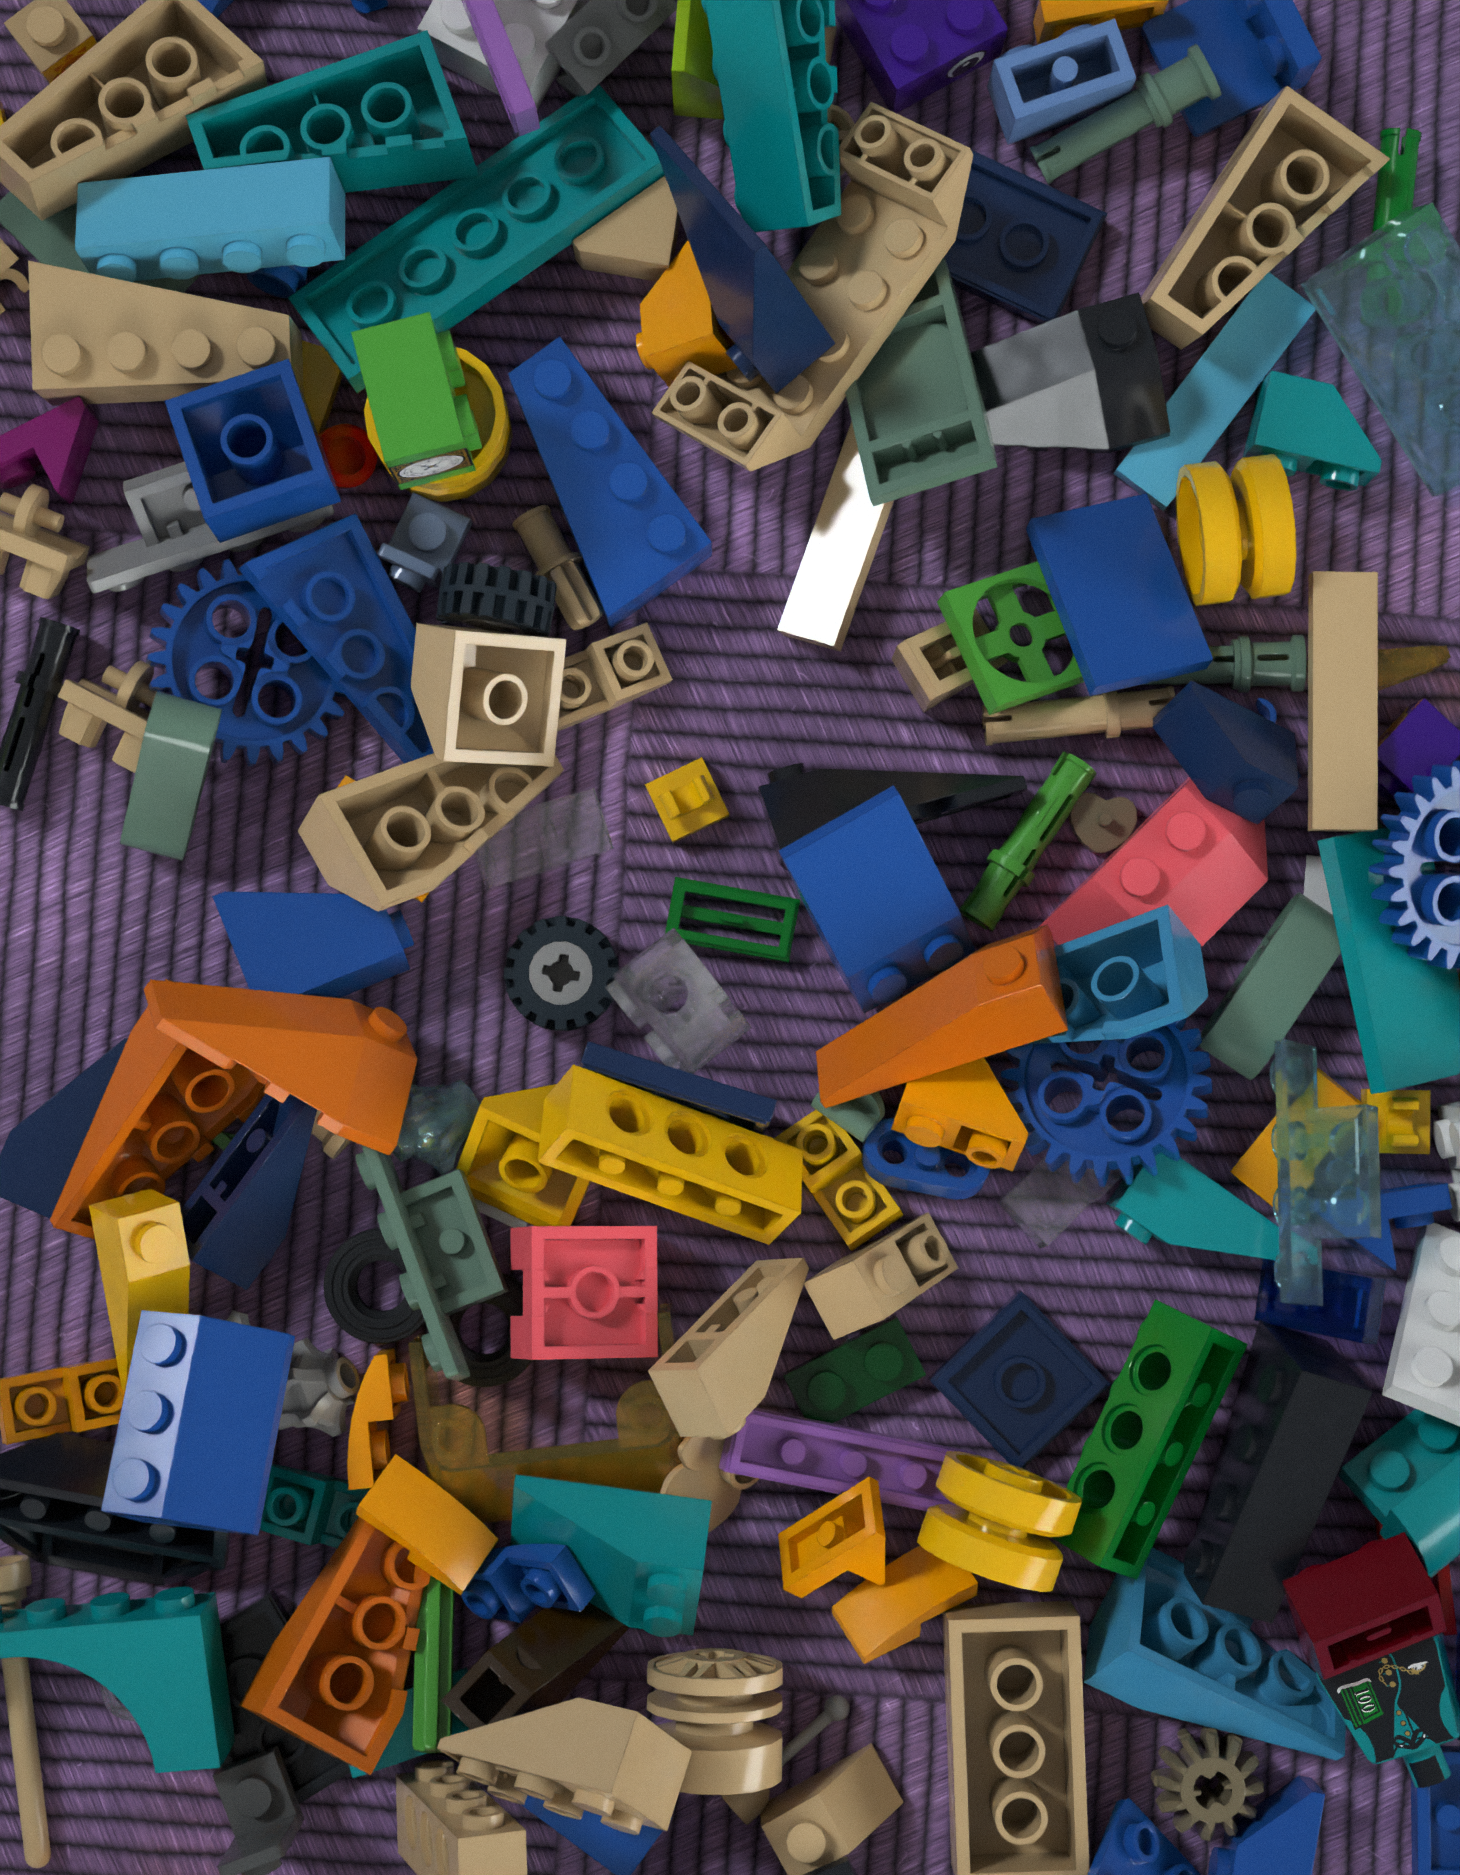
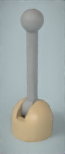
(750, 1805)

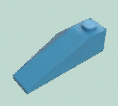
(1130, 978)
(1204, 1665)

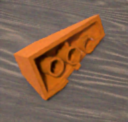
(321, 1049)
(346, 1651)

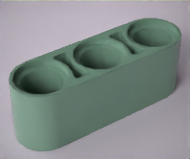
(170, 775)
(1273, 987)

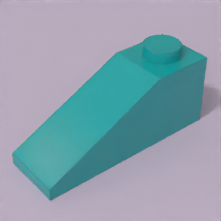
(1191, 1211)

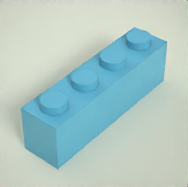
(212, 221)

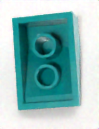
(632, 1545)

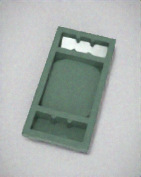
(920, 401)

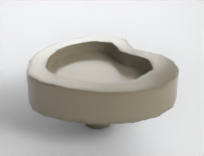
(1101, 822)

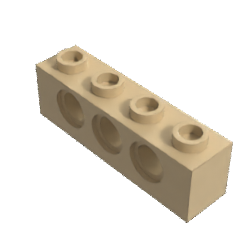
(454, 1825)

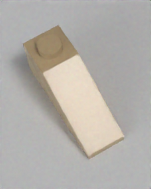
(730, 1352)

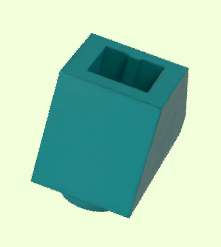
(1310, 432)

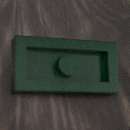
(855, 1373)

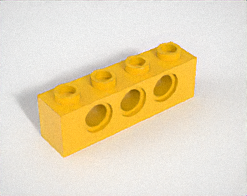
(671, 1155)

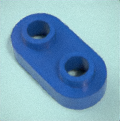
(922, 1166)

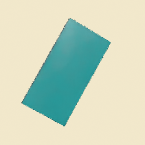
(1400, 1004)

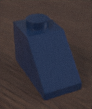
(1229, 751)

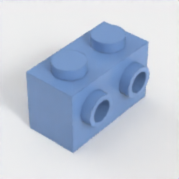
(1059, 80)

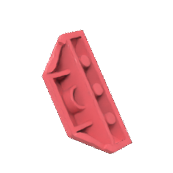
(1181, 856)

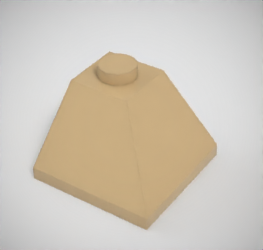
(488, 694)

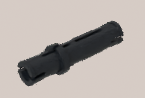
(33, 709)

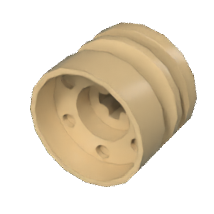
(714, 1709)

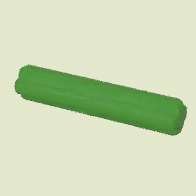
(433, 1667)

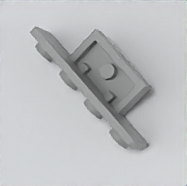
(173, 532)

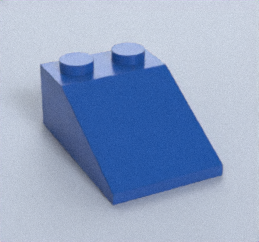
(877, 900)

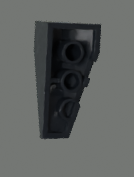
(804, 801)

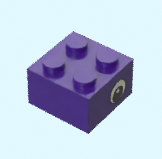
(920, 44)

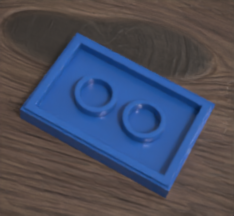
(1118, 594)

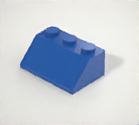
(198, 1423)

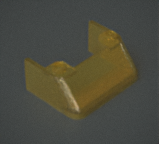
(459, 1459)

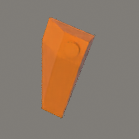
(971, 1011)
(151, 1121)

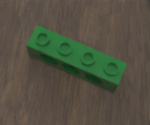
(1148, 1437)

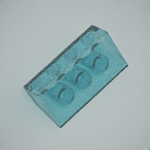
(1398, 325)

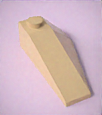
(414, 824)

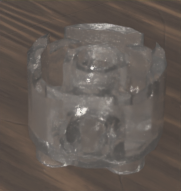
(658, 979)

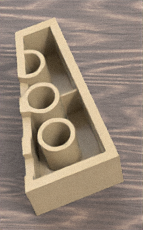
(124, 103)
(1265, 202)

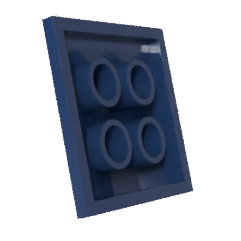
(746, 285)

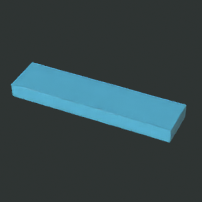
(1217, 387)

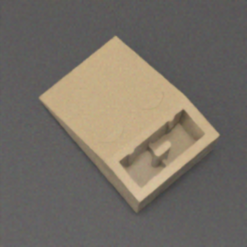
(577, 1761)

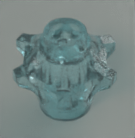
(436, 1124)

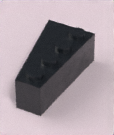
(1273, 1470)

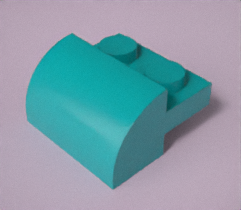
(1413, 1485)

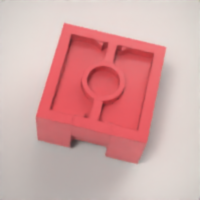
(585, 1292)

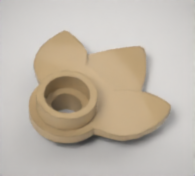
(703, 1479)

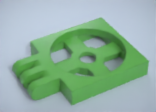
(995, 688)

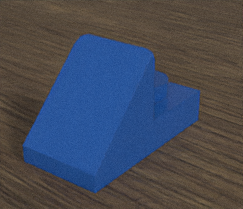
(1409, 1207)

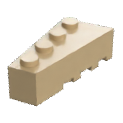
(143, 341)

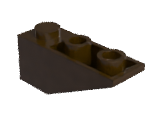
(534, 1665)

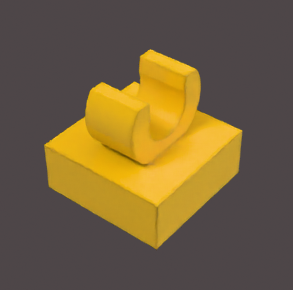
(687, 800)
(1402, 1120)

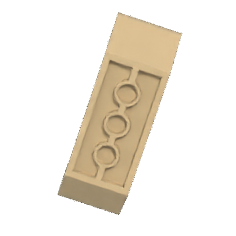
(856, 279)

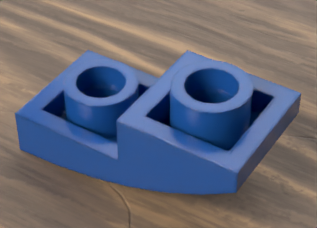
(526, 1576)

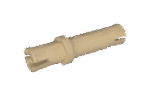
(1076, 716)

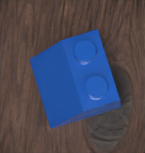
(252, 451)

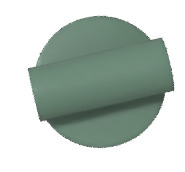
(854, 1116)

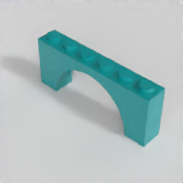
(152, 1654)

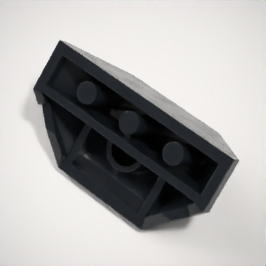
(55, 1517)

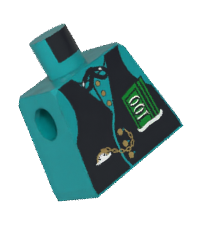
(1402, 1708)

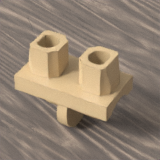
(47, 553)
(94, 706)

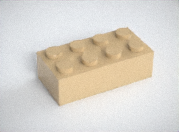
(1015, 1739)

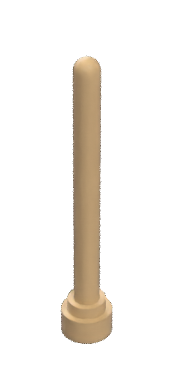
(14, 1578)

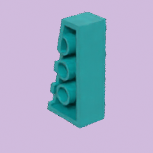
(776, 107)
(375, 114)

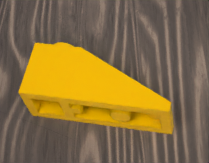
(140, 1263)

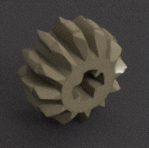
(1207, 1805)

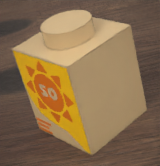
(50, 36)

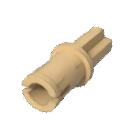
(559, 565)

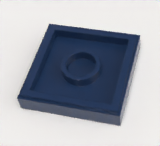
(1019, 1381)

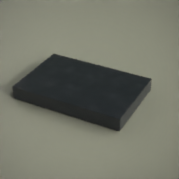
(245, 1645)

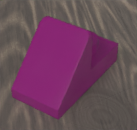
(55, 440)

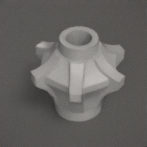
(318, 1389)

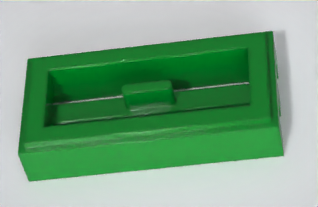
(784, 930)

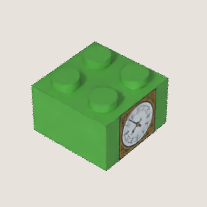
(413, 400)

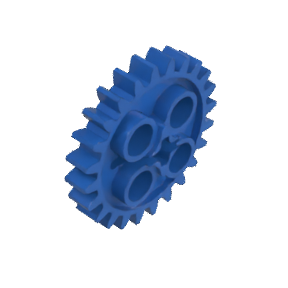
(196, 645)
(1426, 901)
(1086, 1133)

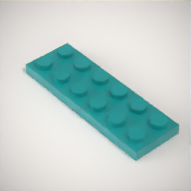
(484, 228)

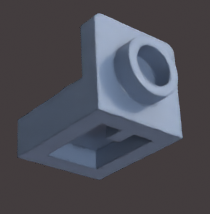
(424, 543)

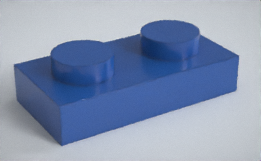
(1437, 1822)

